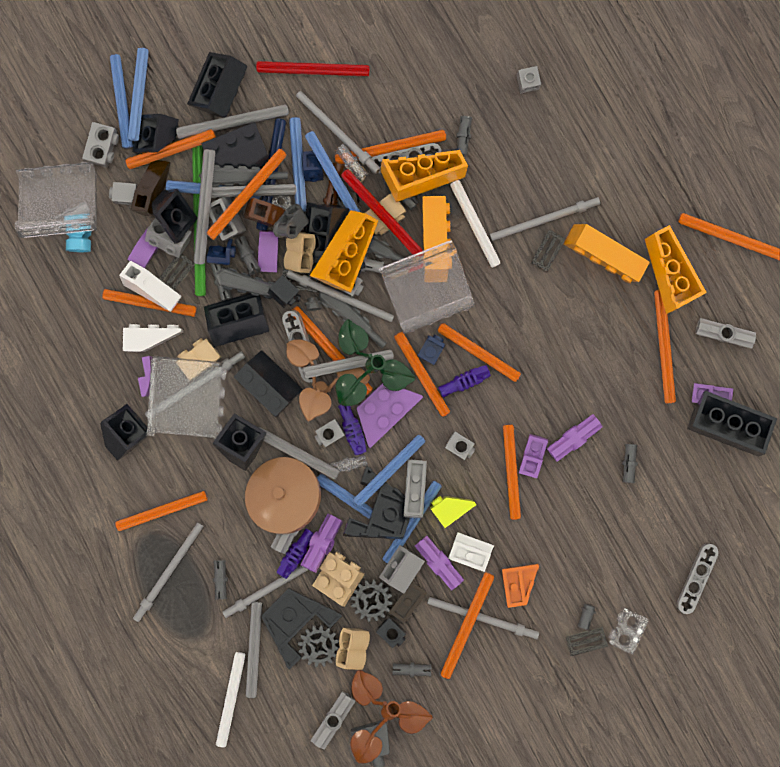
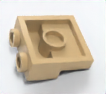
(338, 578)

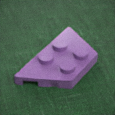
(384, 410)

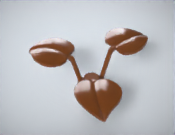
(411, 716)

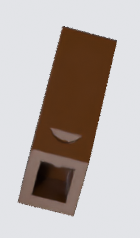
(263, 212)

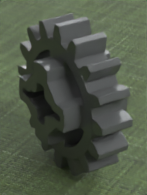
(379, 604)
(310, 640)

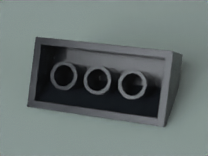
(732, 423)

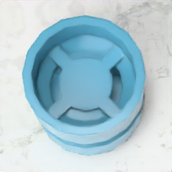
(78, 242)

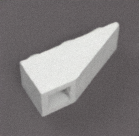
(149, 286)
(143, 339)

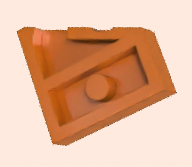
(518, 584)

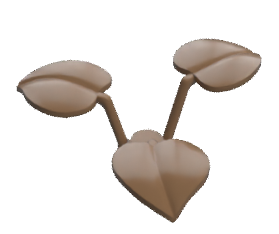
(315, 400)

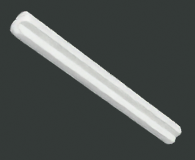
(475, 223)
(230, 699)

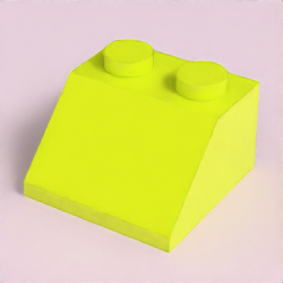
(450, 508)

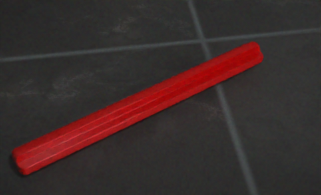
(312, 68)
(381, 212)

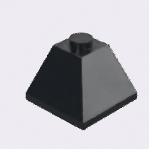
(155, 133)
(173, 213)
(123, 431)
(240, 441)

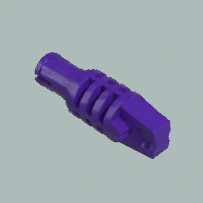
(464, 381)
(352, 430)
(295, 554)

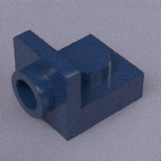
(311, 167)
(220, 254)
(432, 349)

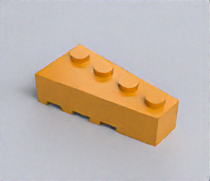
(422, 173)
(434, 221)
(346, 252)
(606, 252)
(672, 270)

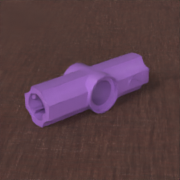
(574, 437)
(321, 543)
(439, 562)

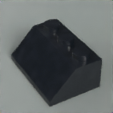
(217, 84)
(239, 148)
(323, 223)
(235, 319)
(268, 383)

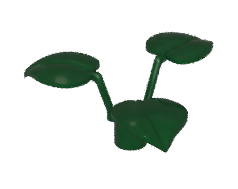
(349, 388)

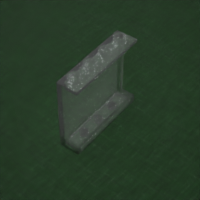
(57, 200)
(427, 286)
(185, 397)

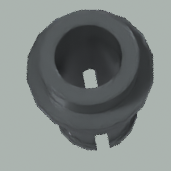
(586, 616)

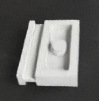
(470, 551)

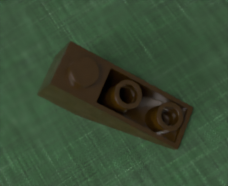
(150, 187)

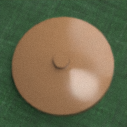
(283, 495)

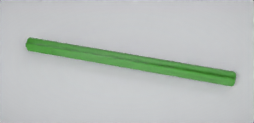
(200, 275)

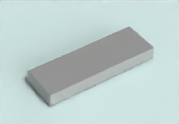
(415, 488)

